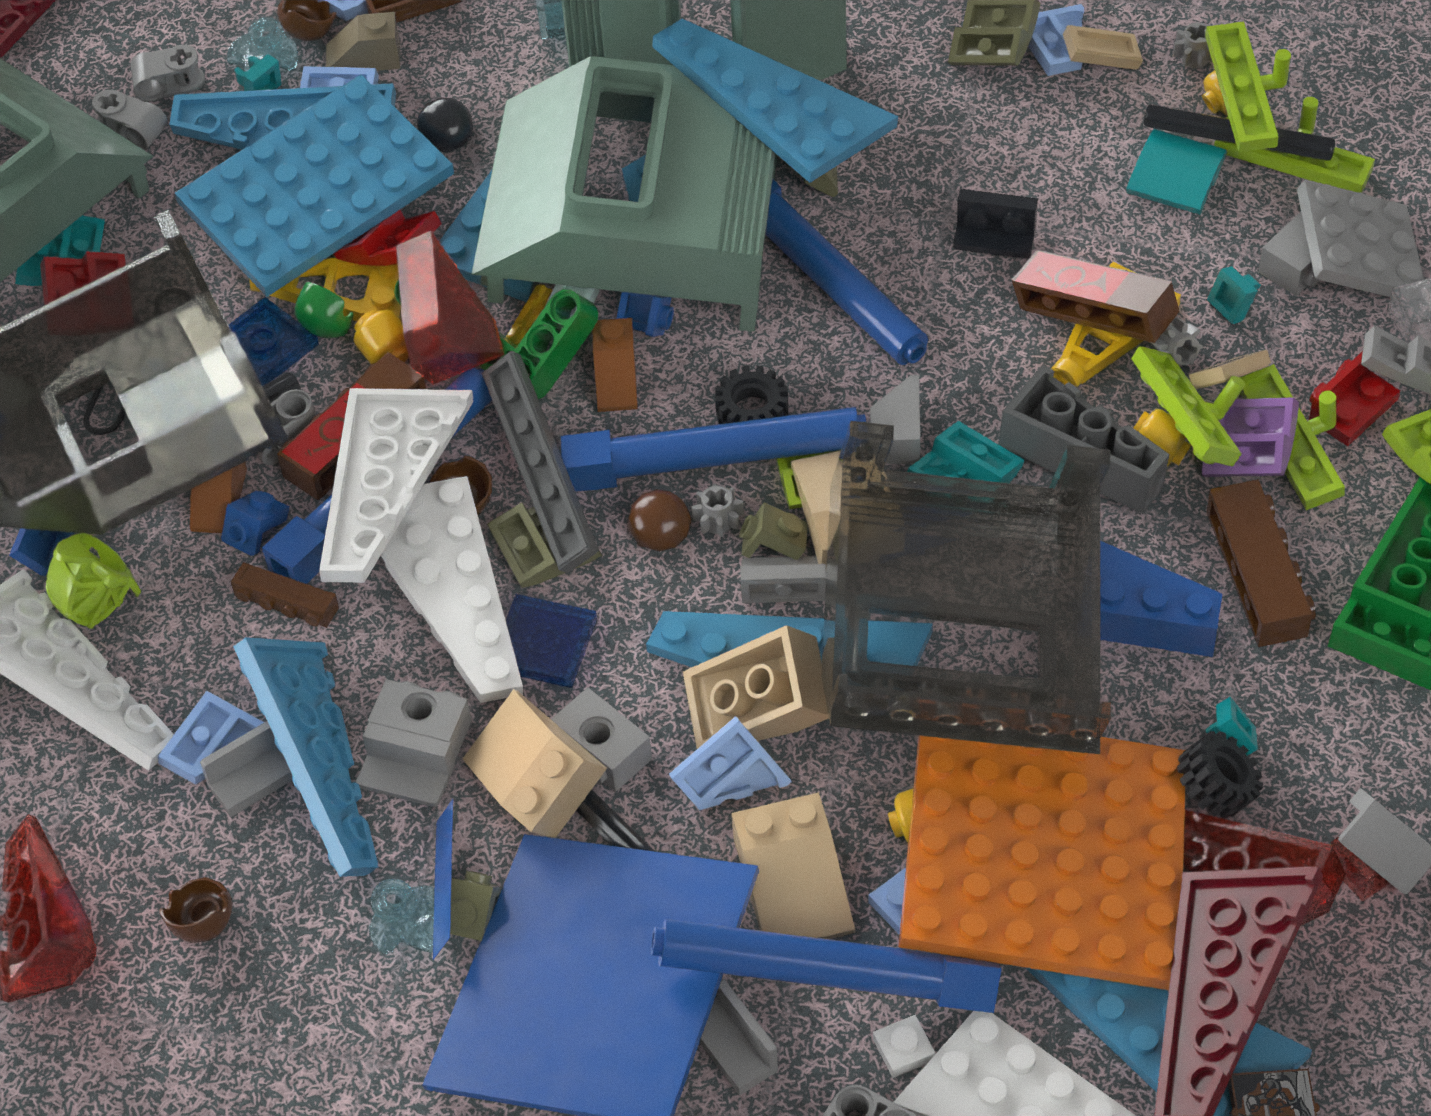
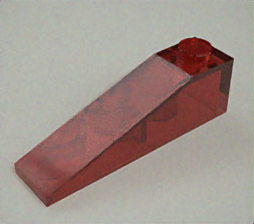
(441, 314)
(1231, 845)
(44, 919)

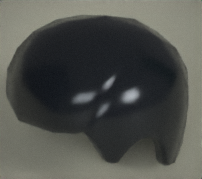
(445, 123)

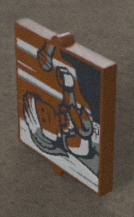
(1272, 1093)

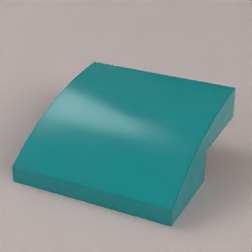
(1176, 171)
(73, 242)
(968, 455)

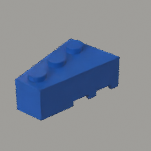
(1155, 606)

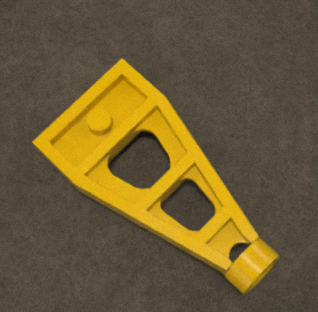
(378, 293)
(1080, 365)

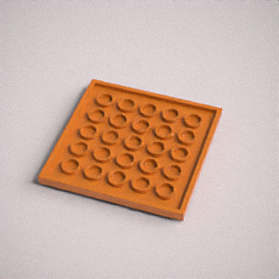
(1047, 857)

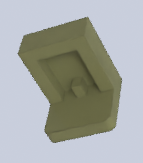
(774, 529)
(472, 904)

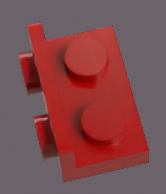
(1359, 399)

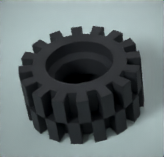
(750, 385)
(1220, 774)

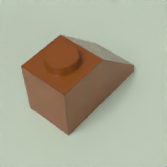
(615, 365)
(211, 499)

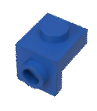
(648, 312)
(250, 518)
(36, 548)

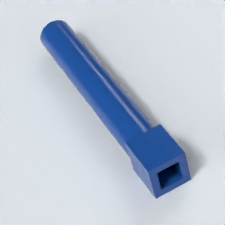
(843, 282)
(598, 460)
(299, 545)
(828, 963)

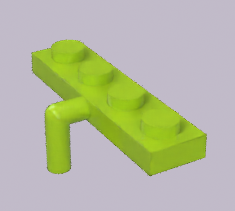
(1244, 87)
(1344, 170)
(1192, 415)
(1308, 465)

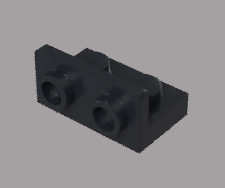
(995, 223)

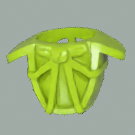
(83, 584)

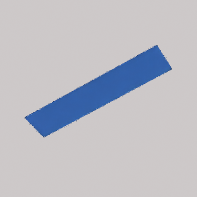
(443, 877)

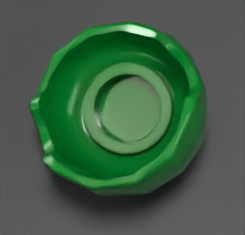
(322, 312)

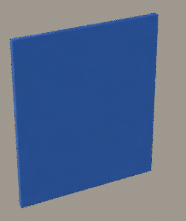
(565, 986)

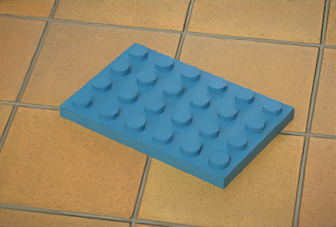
(314, 184)

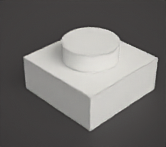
(903, 1046)

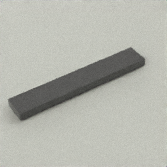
(540, 462)

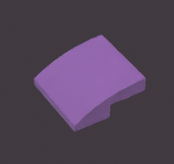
(1263, 434)

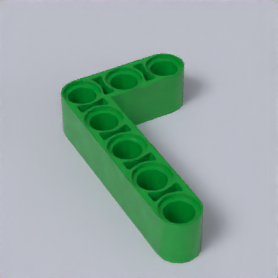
(554, 324)

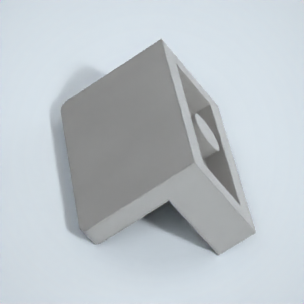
(782, 579)
(405, 765)
(246, 770)
(1386, 843)
(738, 1042)

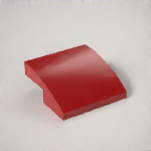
(379, 243)
(66, 275)

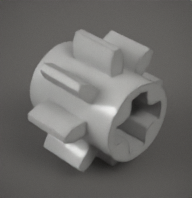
(1192, 46)
(1180, 342)
(717, 510)

